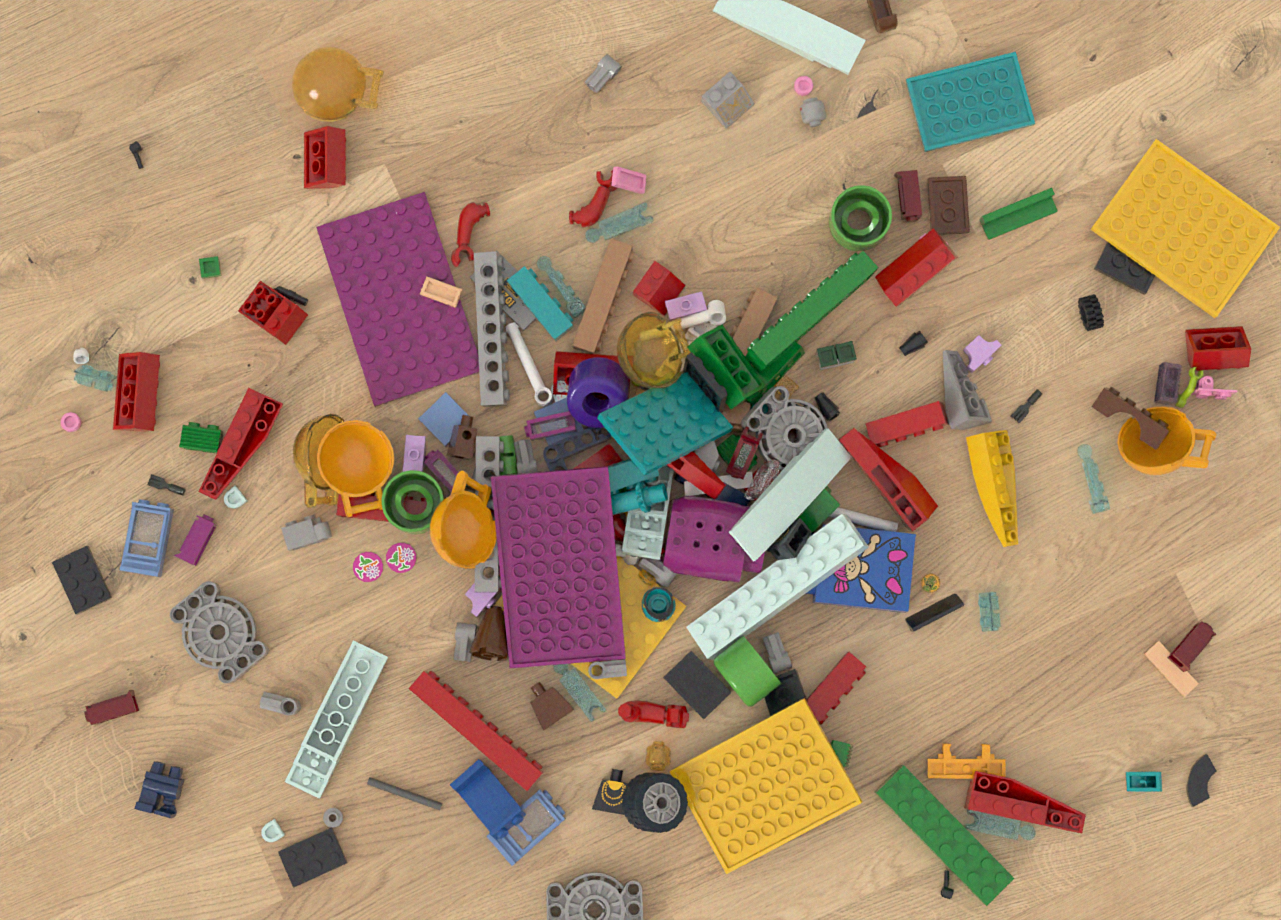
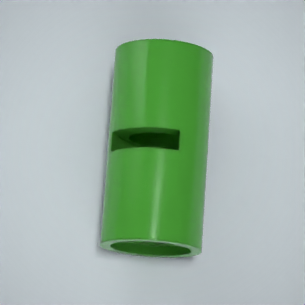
(508, 456)

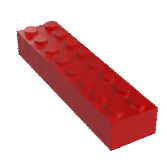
(476, 730)

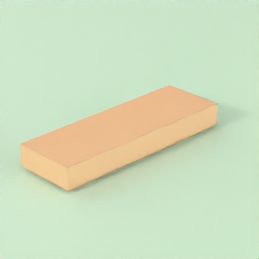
(1180, 680)

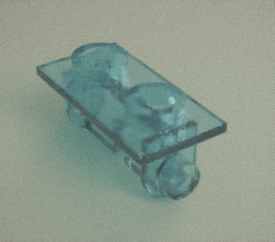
(86, 375)
(988, 603)

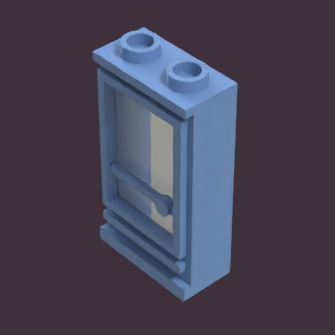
(147, 538)
(538, 822)

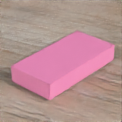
(629, 180)

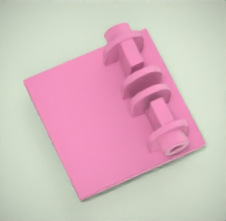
(1205, 388)

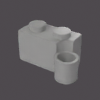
(306, 532)

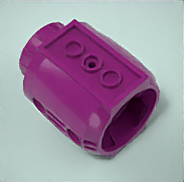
(702, 543)

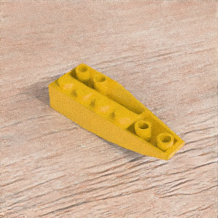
(995, 481)

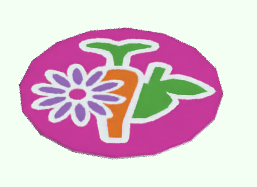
(401, 557)
(367, 566)

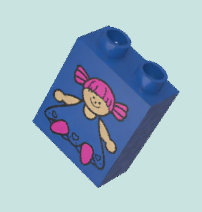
(874, 578)

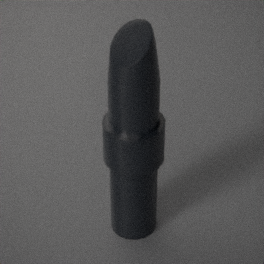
(291, 295)

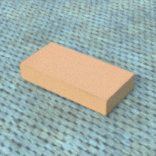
(441, 292)

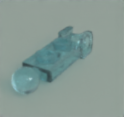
(619, 224)
(574, 305)
(1099, 502)
(579, 690)
(999, 826)

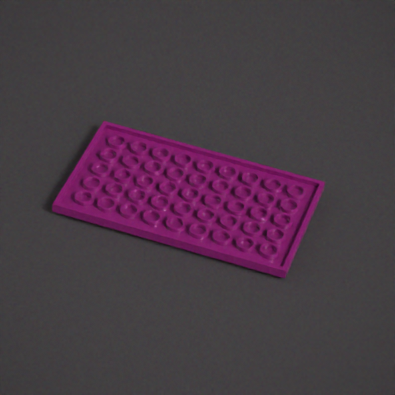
(378, 272)
(558, 567)

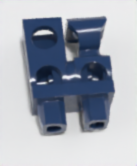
(160, 784)

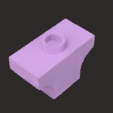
(685, 305)
(980, 352)
(414, 453)
(480, 600)

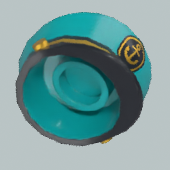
(658, 604)

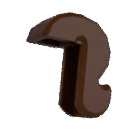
(882, 15)

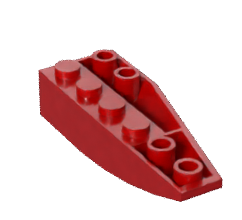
(244, 437)
(698, 474)
(891, 479)
(1020, 802)

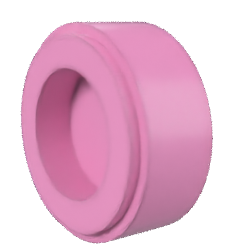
(803, 86)
(70, 422)

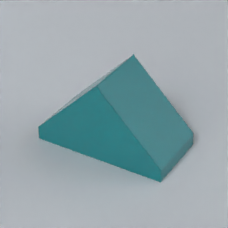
(1144, 781)

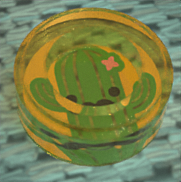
(646, 577)
(930, 583)

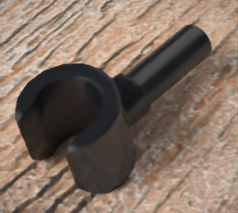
(135, 148)
(945, 891)

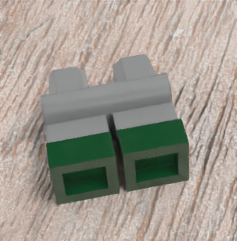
(836, 355)

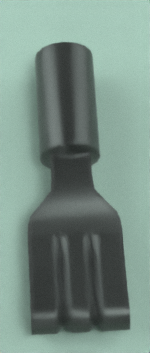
(1021, 412)
(160, 483)

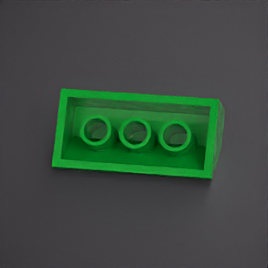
(728, 365)

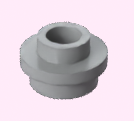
(339, 817)

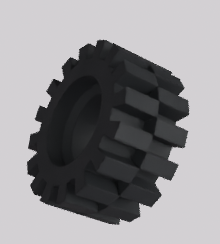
(1091, 312)

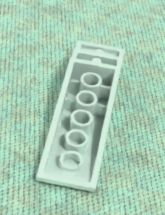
(795, 31)
(790, 494)
(646, 530)
(336, 719)

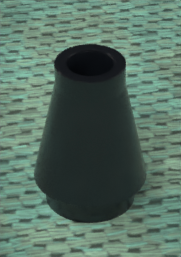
(913, 343)
(827, 407)

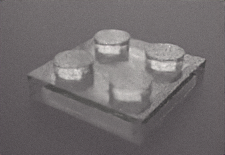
(762, 479)

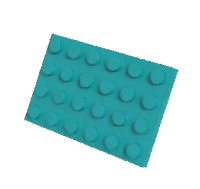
(970, 101)
(665, 424)

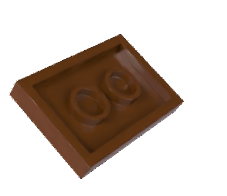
(948, 204)

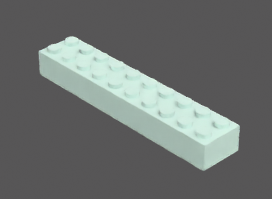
(777, 587)

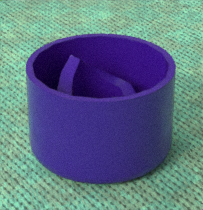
(595, 376)

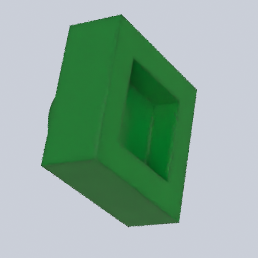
(210, 267)

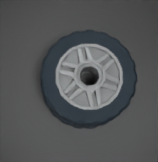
(654, 802)

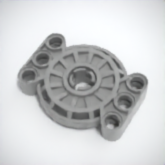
(777, 422)
(201, 627)
(613, 902)

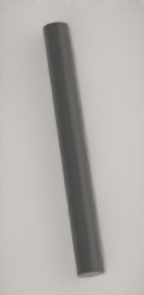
(404, 793)

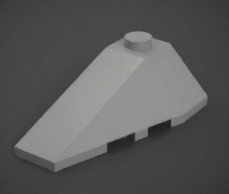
(961, 400)

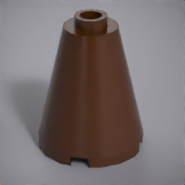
(491, 636)

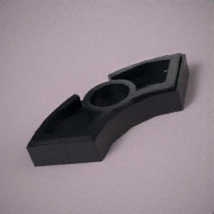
(1198, 780)

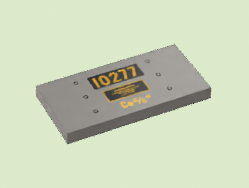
(514, 306)

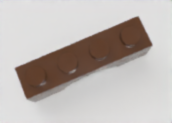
(1152, 431)

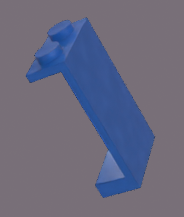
(488, 799)

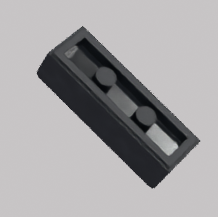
(934, 612)

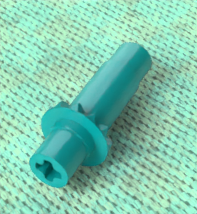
(640, 498)

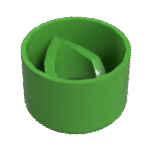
(865, 199)
(399, 488)
(746, 672)

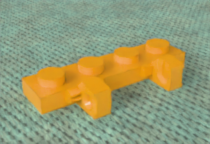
(950, 767)

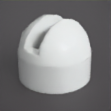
(81, 356)

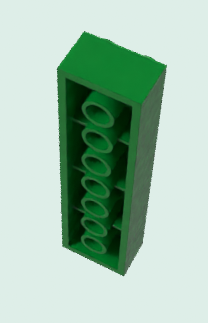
(809, 313)
(944, 835)

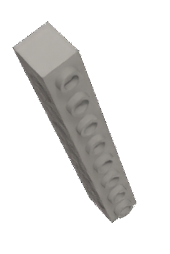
(482, 262)
(483, 445)

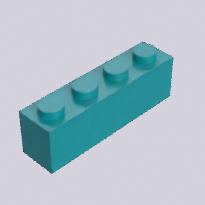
(540, 304)
(627, 475)

